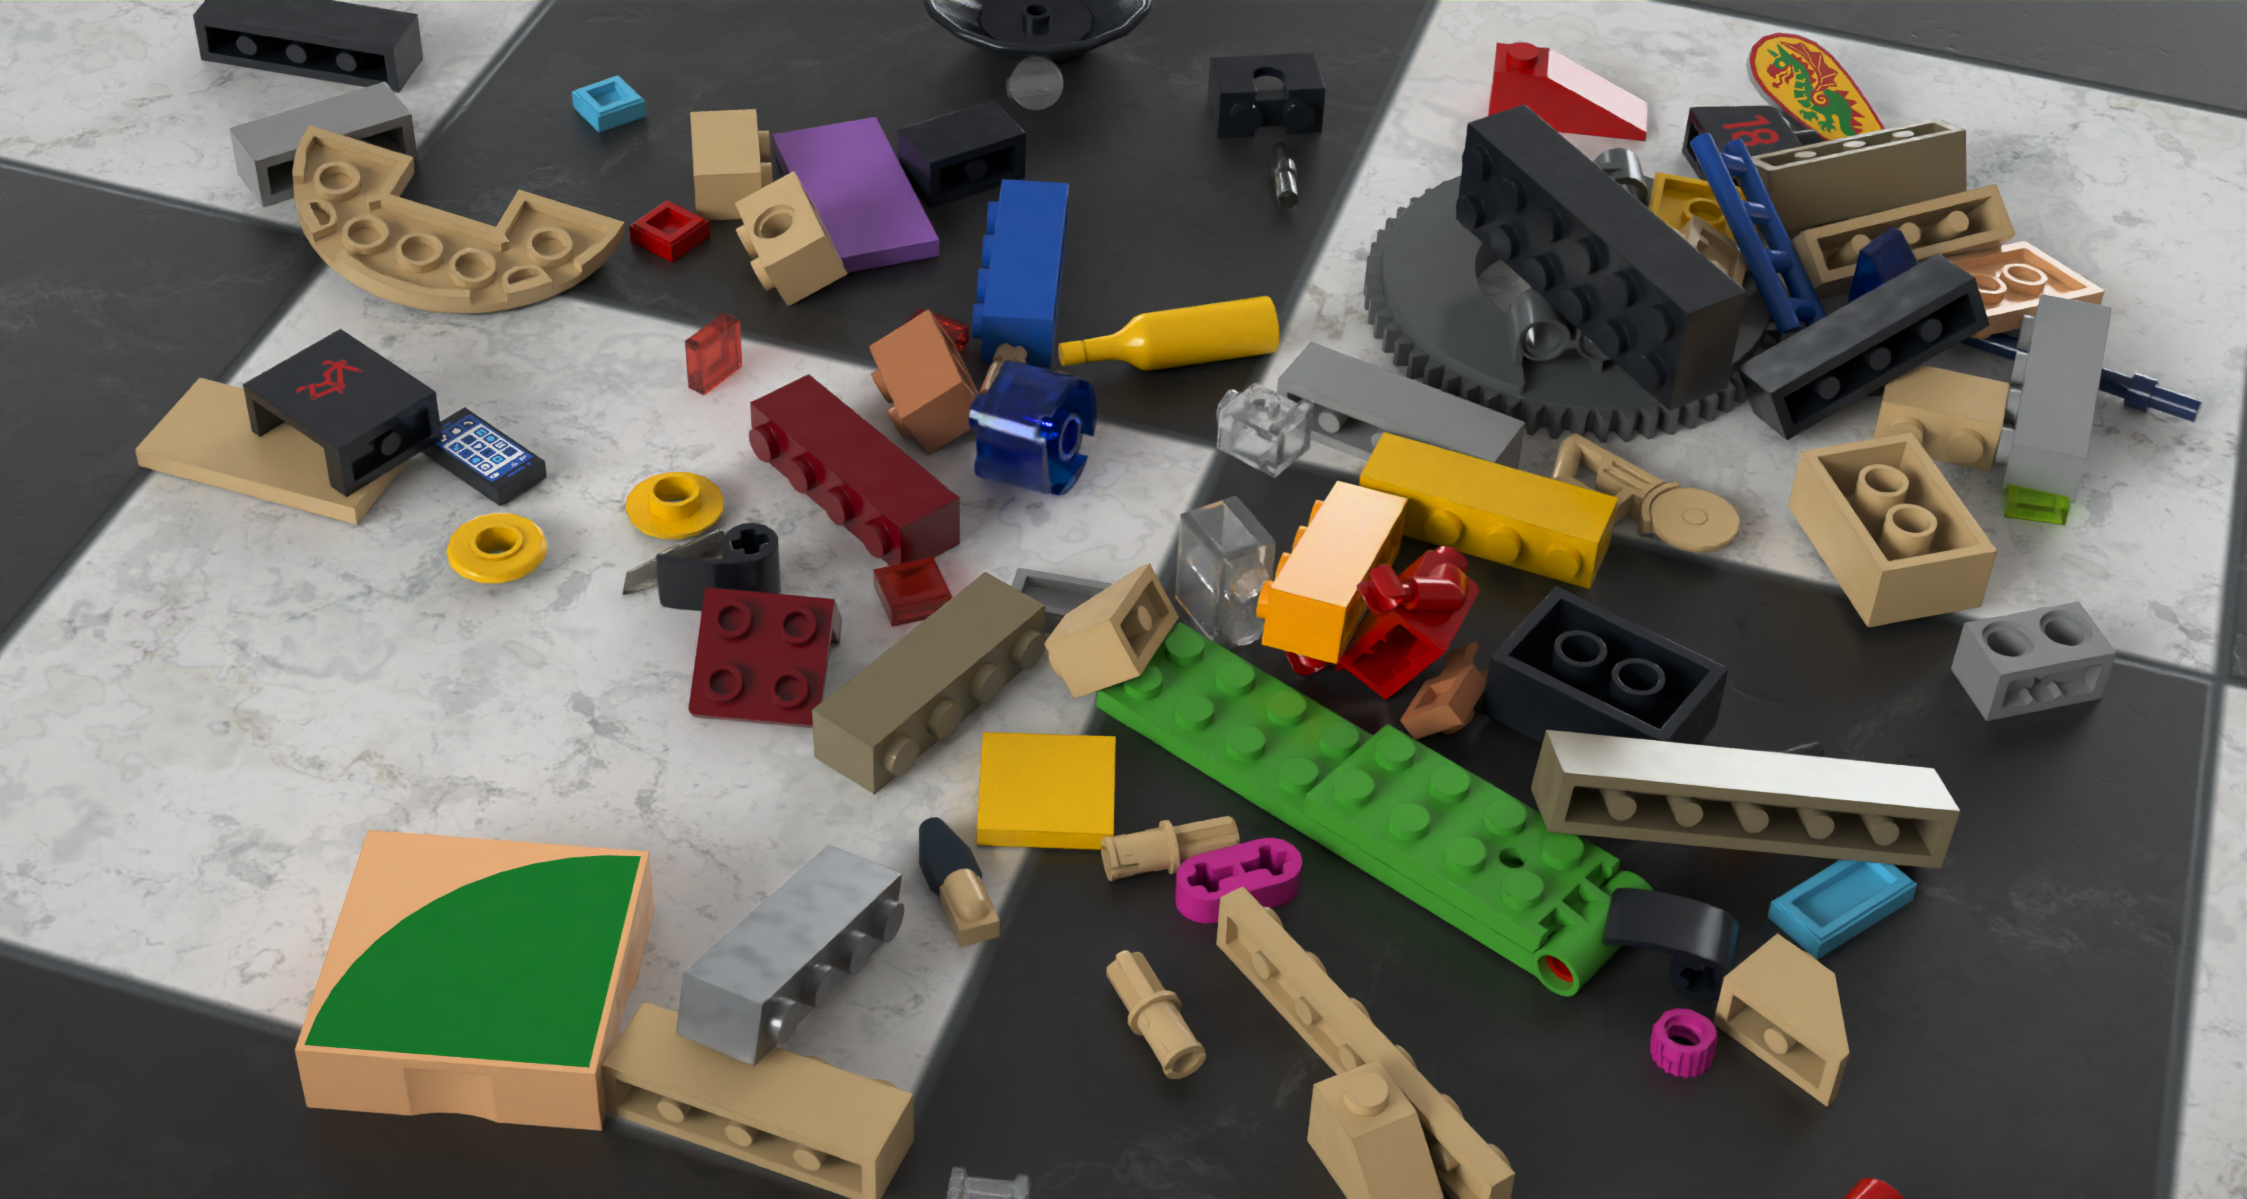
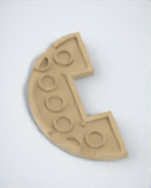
(432, 257)

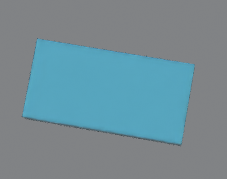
(1840, 903)

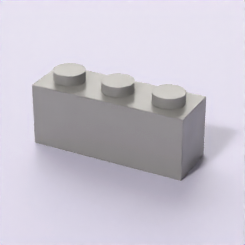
(268, 145)

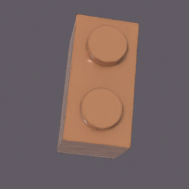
(925, 382)

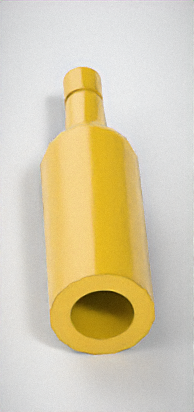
(1184, 336)

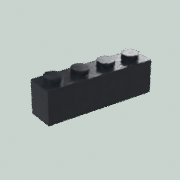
(312, 39)
(1863, 346)

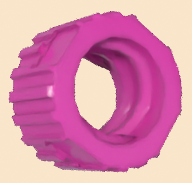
(1681, 1059)

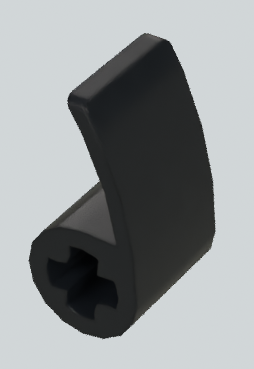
(746, 564)
(1696, 934)

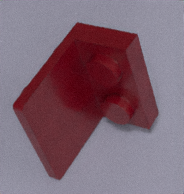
(762, 656)

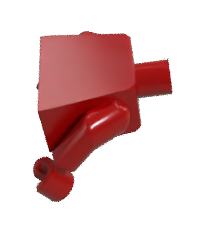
(1407, 622)

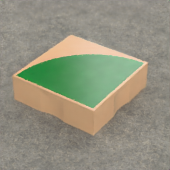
(477, 979)

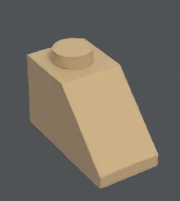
(1112, 633)
(1788, 1015)
(1371, 1137)

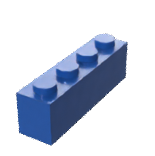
(1025, 269)

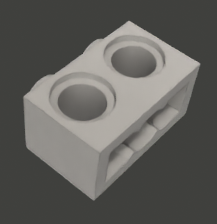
(2033, 660)

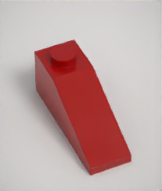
(1564, 93)

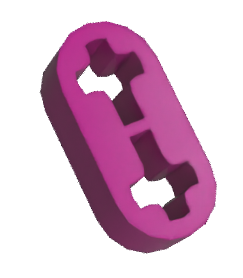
(1238, 867)

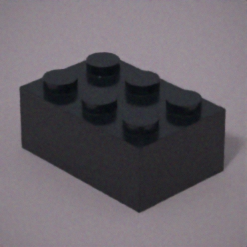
(1600, 675)

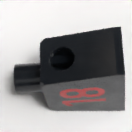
(1758, 126)

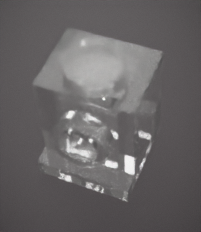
(1264, 428)

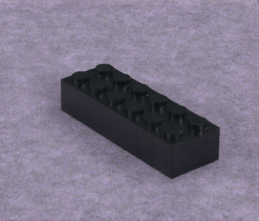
(1599, 257)

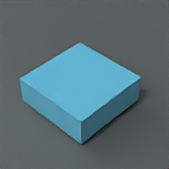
(608, 103)

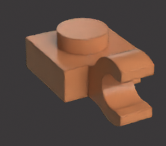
(1447, 700)

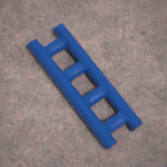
(1761, 212)

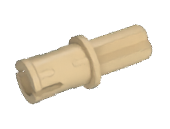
(1165, 846)
(1155, 1015)

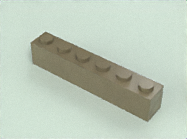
(1743, 799)

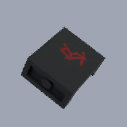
(349, 404)

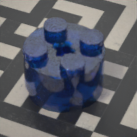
(1033, 428)

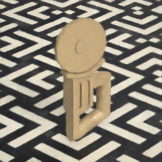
(1679, 516)

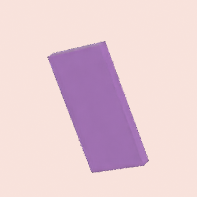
(859, 193)

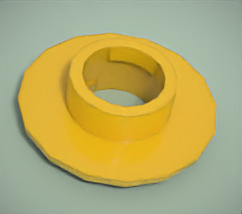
(674, 520)
(487, 533)

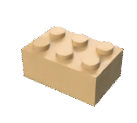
(1891, 529)

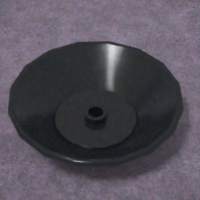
(1038, 27)

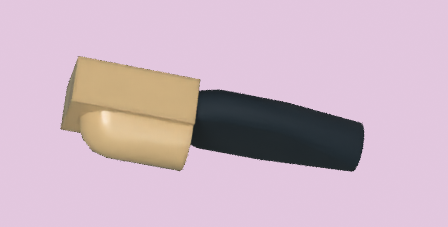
(956, 878)

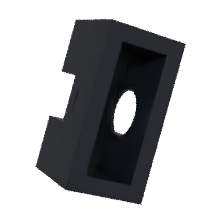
(1241, 109)

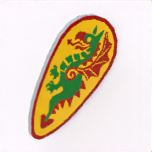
(1809, 87)

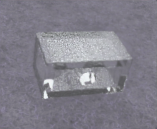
(1222, 570)

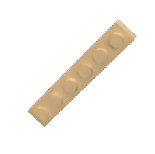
(1347, 1038)

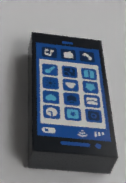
(485, 457)

